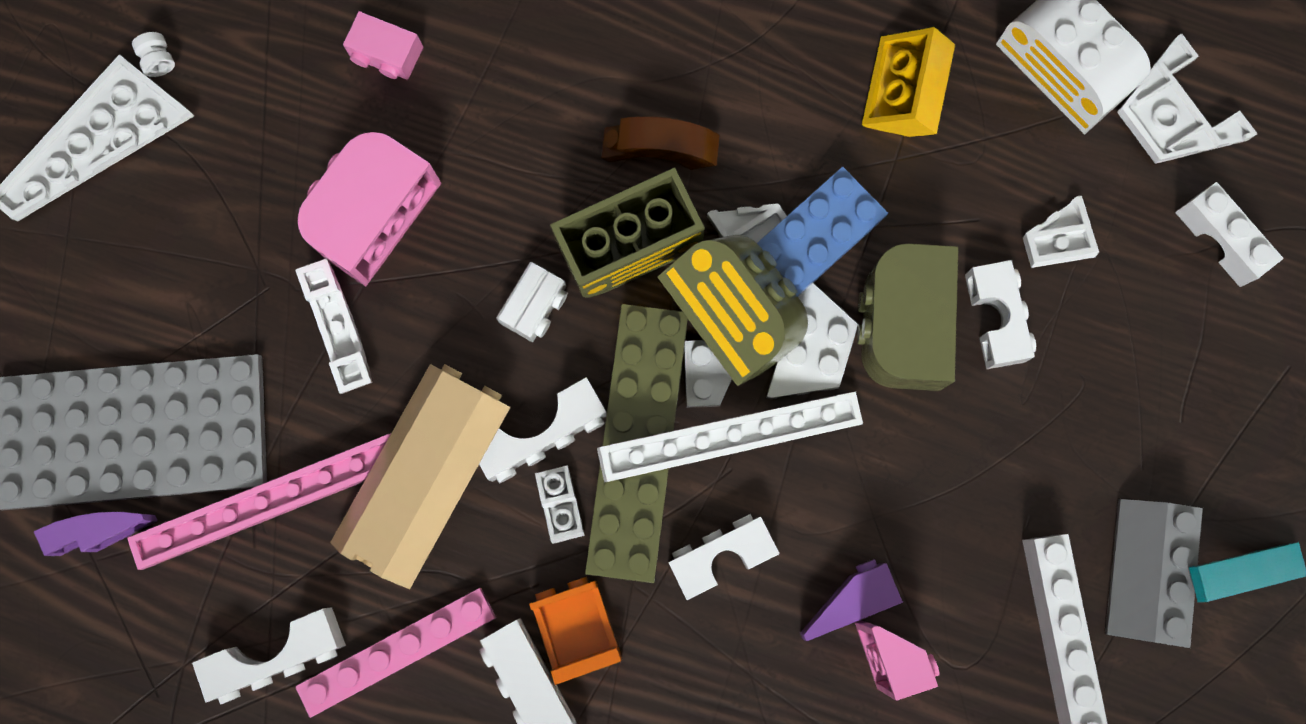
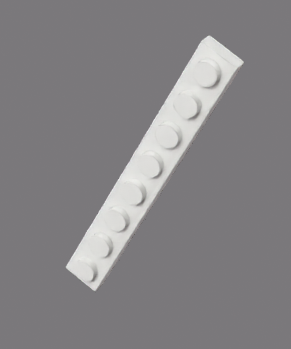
(728, 436)

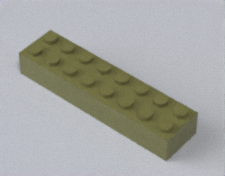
(639, 406)

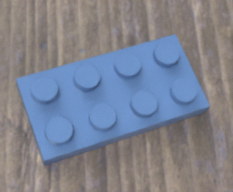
(822, 229)

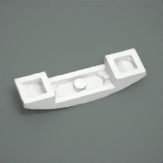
(335, 325)

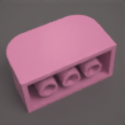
(366, 203)

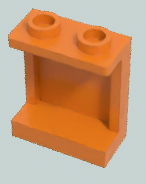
(575, 630)

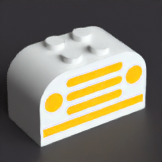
(1076, 57)

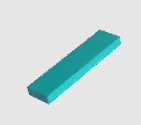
(1247, 572)

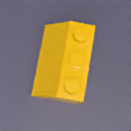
(909, 83)

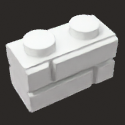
(533, 302)

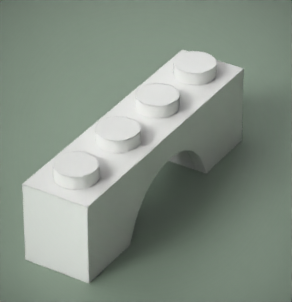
(577, 410)
(230, 670)

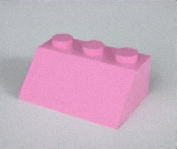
(895, 663)

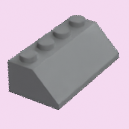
(1150, 572)

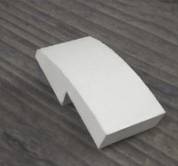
(559, 504)

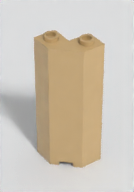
(420, 475)

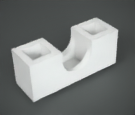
(1245, 247)
(999, 287)
(748, 540)

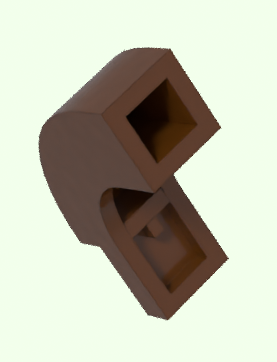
(663, 139)

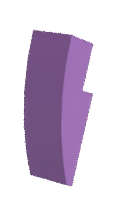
(90, 531)

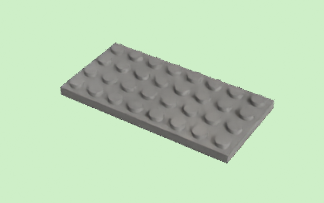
(132, 432)

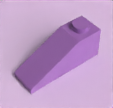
(857, 598)

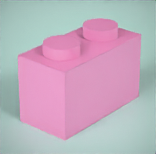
(382, 46)

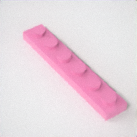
(395, 652)

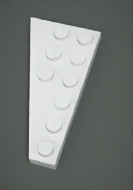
(102, 127)

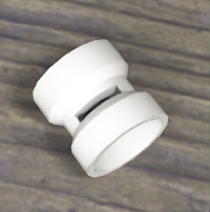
(152, 51)

